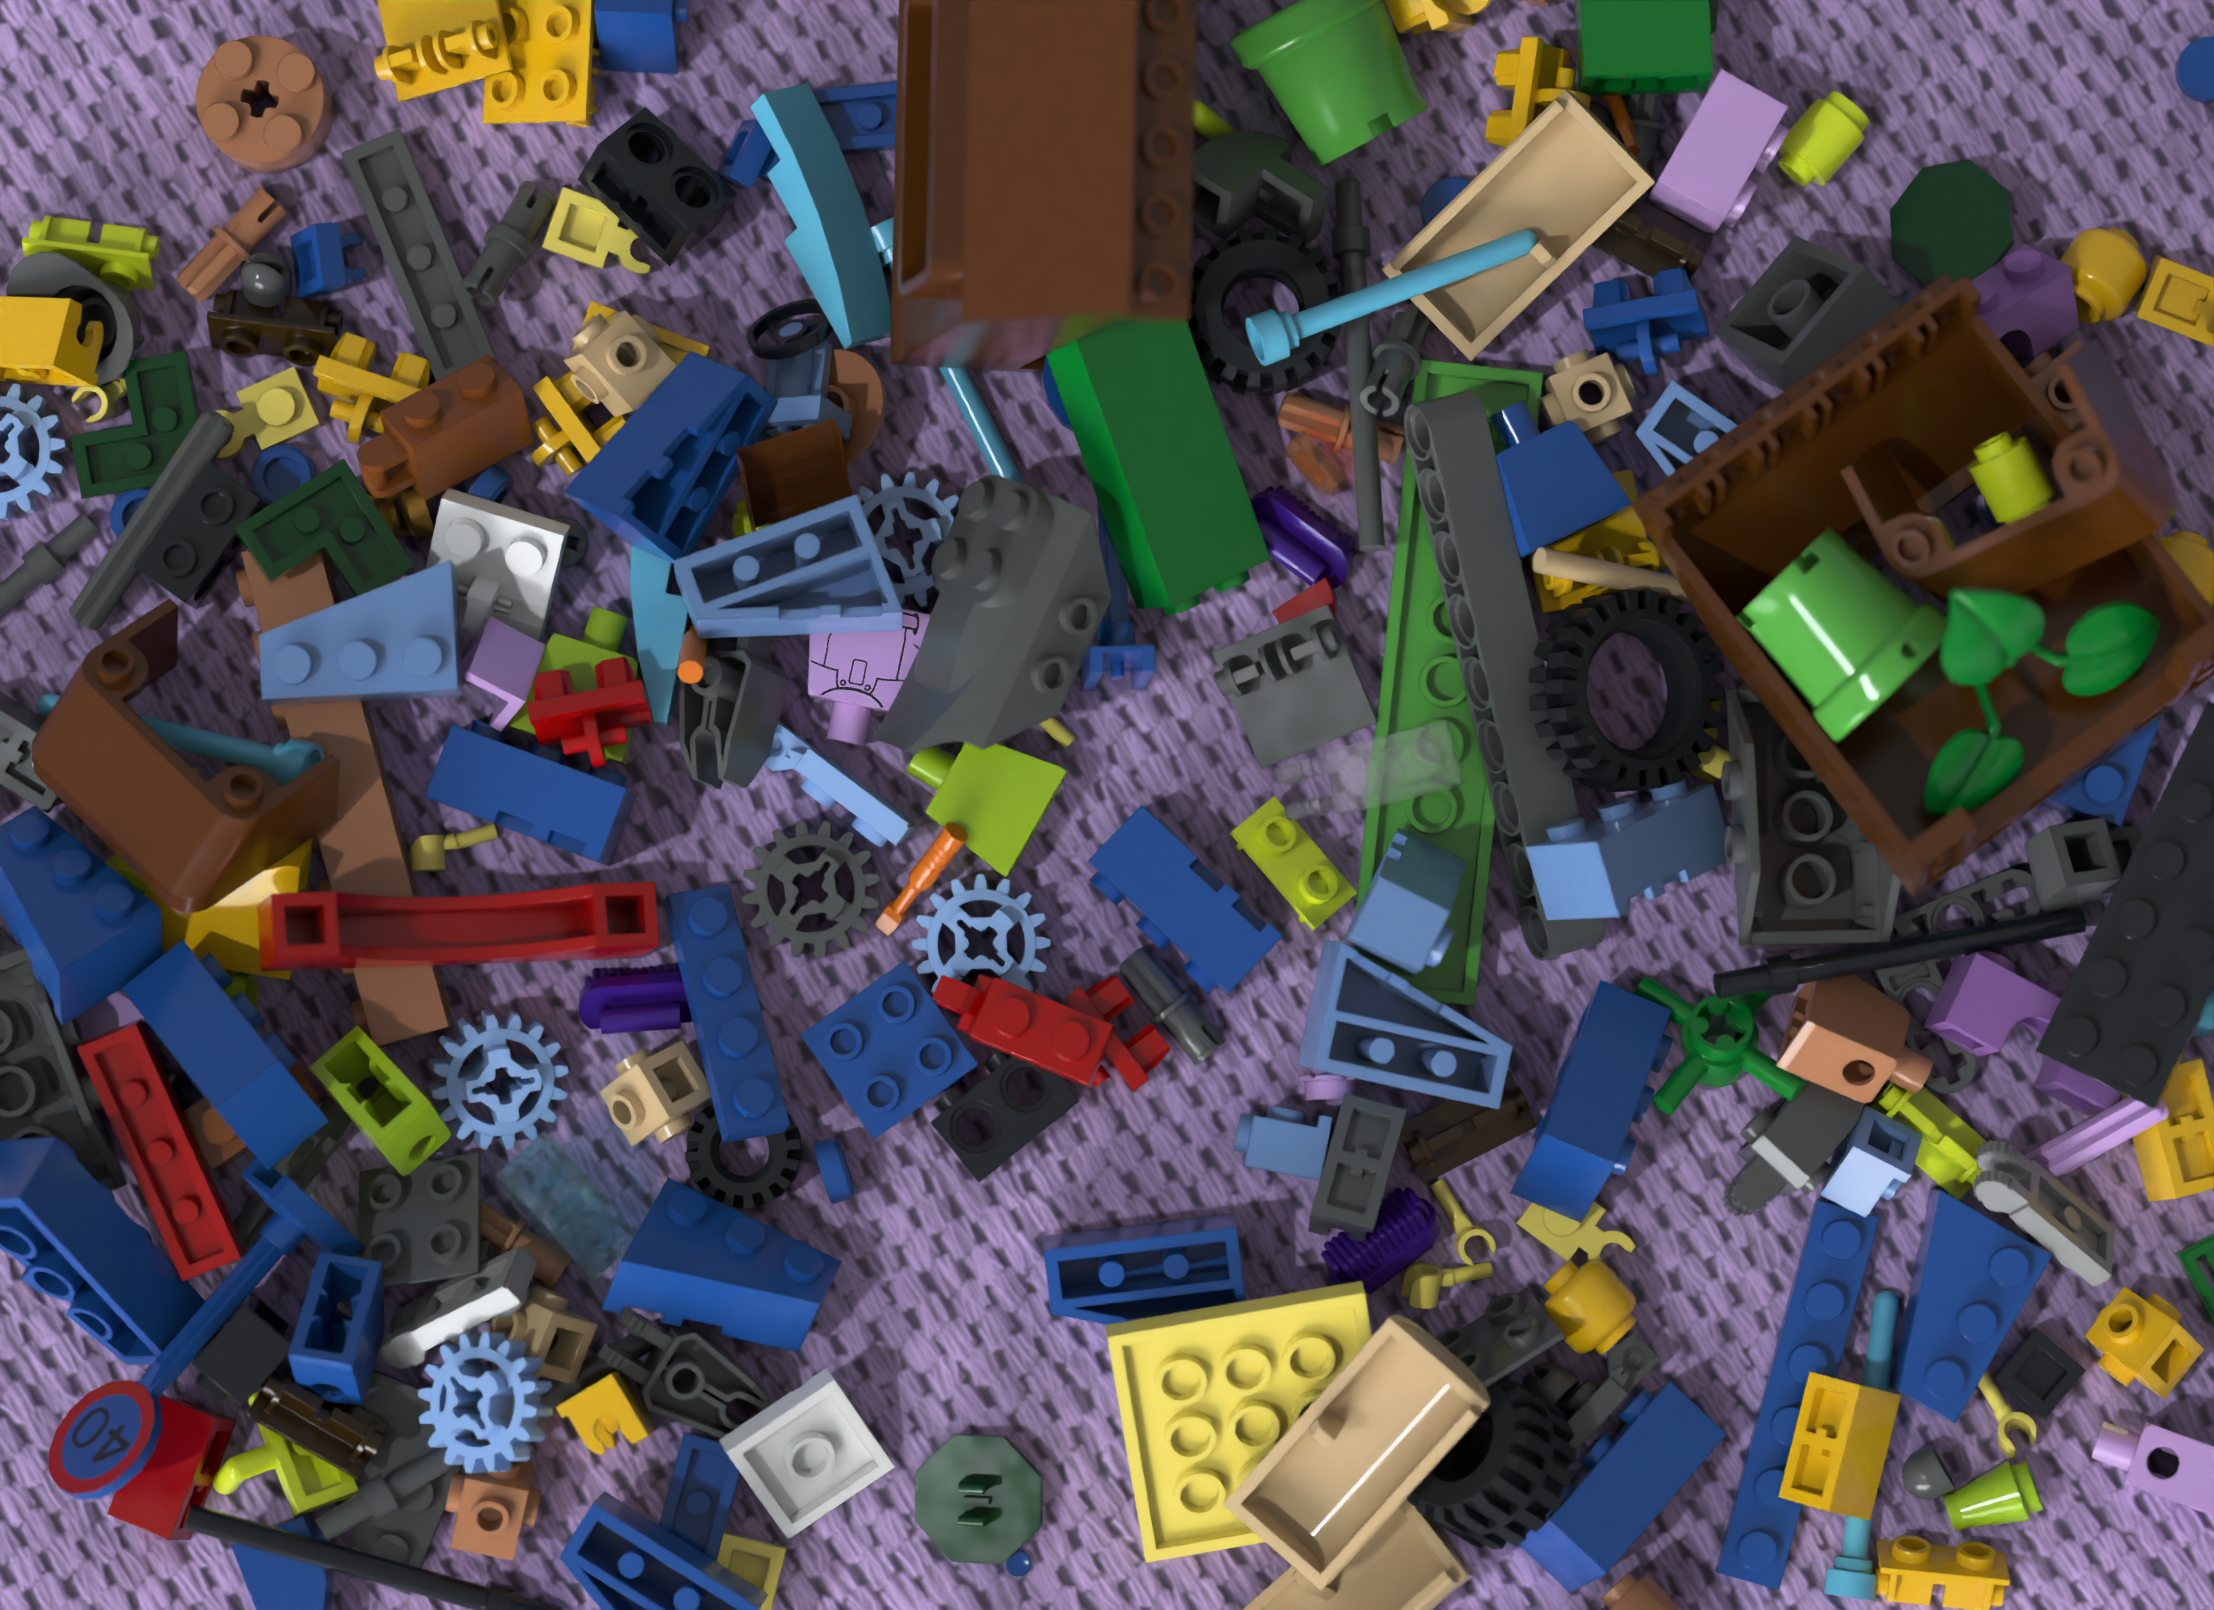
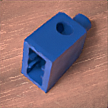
(1551, 480)
(333, 1351)

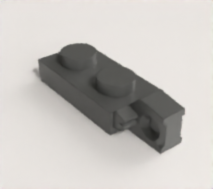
(1593, 1403)

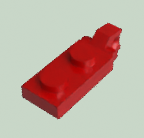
(1028, 1026)

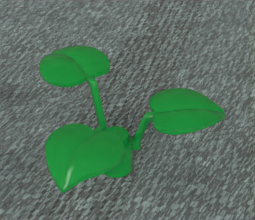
(1985, 637)

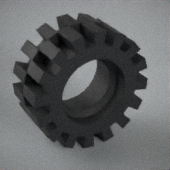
(737, 1190)

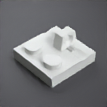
(502, 561)
(806, 1453)

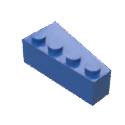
(89, 1251)

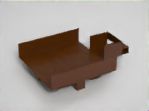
(793, 473)

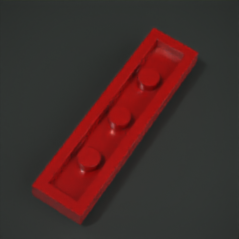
(161, 1149)

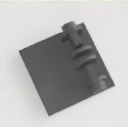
(1294, 686)
(424, 1221)
(1504, 1337)

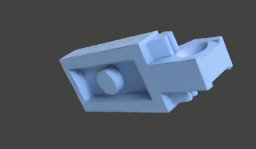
(832, 783)

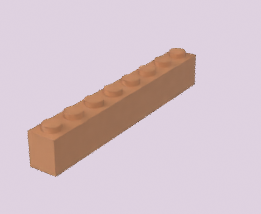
(366, 842)

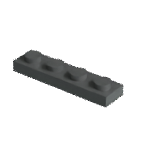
(417, 253)

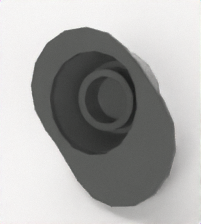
(105, 301)

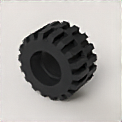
(1247, 258)
(1501, 1470)

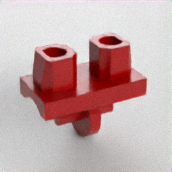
(590, 717)
(1135, 1055)

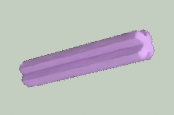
(2097, 1135)

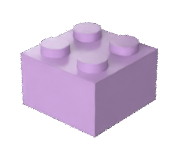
(1726, 140)

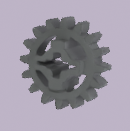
(787, 924)

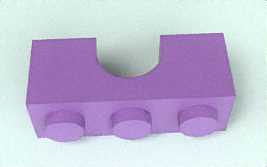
(2028, 300)
(1983, 1004)

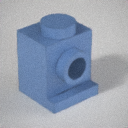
(1283, 1142)
(1871, 1162)

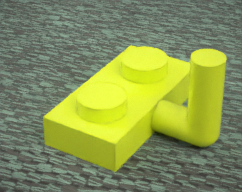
(305, 1478)

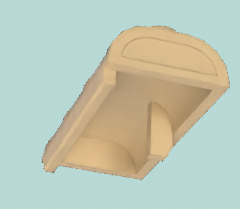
(1558, 179)
(1359, 1449)
(1401, 1567)

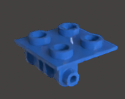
(889, 1050)

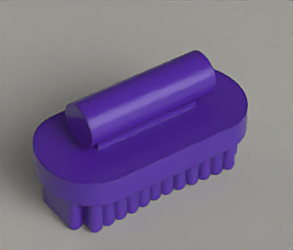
(1302, 540)
(634, 999)
(1401, 1235)

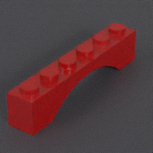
(392, 931)

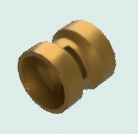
(415, 511)

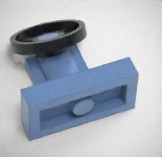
(797, 369)

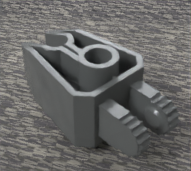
(731, 711)
(1790, 1147)
(685, 1375)

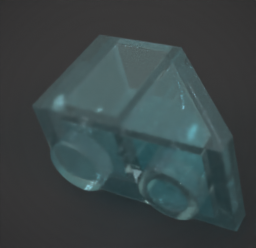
(566, 1206)

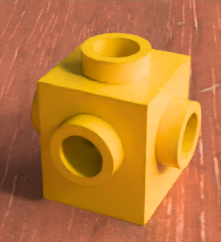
(2143, 1342)

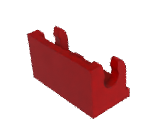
(177, 1471)

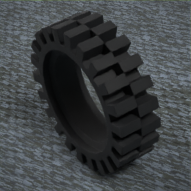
(1566, 701)

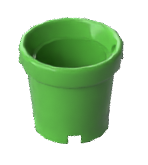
(1333, 72)
(1841, 632)

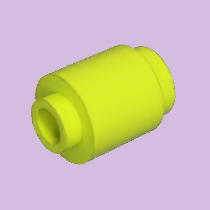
(1822, 139)
(2010, 477)

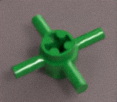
(1726, 1059)

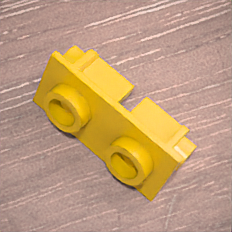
(1970, 1572)

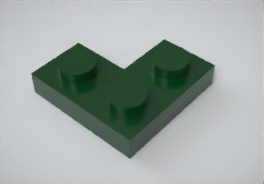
(162, 415)
(327, 516)

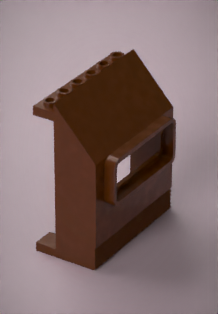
(1038, 175)
(1756, 498)

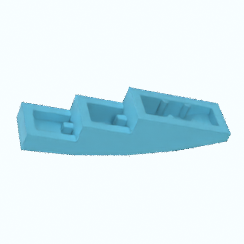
(832, 231)
(659, 630)

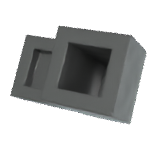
(1252, 176)
(2079, 862)

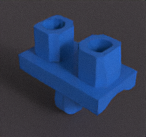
(1645, 325)

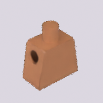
(1850, 1040)

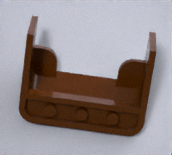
(2106, 470)
(146, 802)

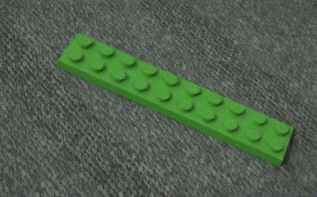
(1425, 686)

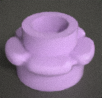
(1327, 1086)

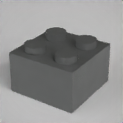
(1803, 313)

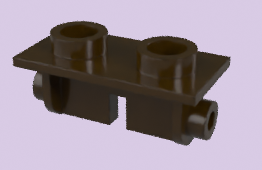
(1653, 241)
(249, 329)
(1462, 1131)
(329, 1430)

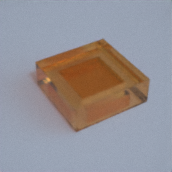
(1314, 465)

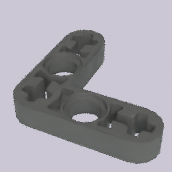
(1900, 980)

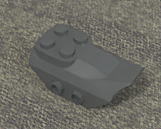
(1010, 620)
(1796, 853)
(42, 1073)

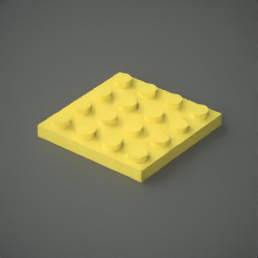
(1213, 1397)

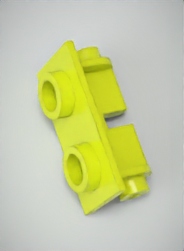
(119, 257)
(1293, 863)
(1947, 1142)

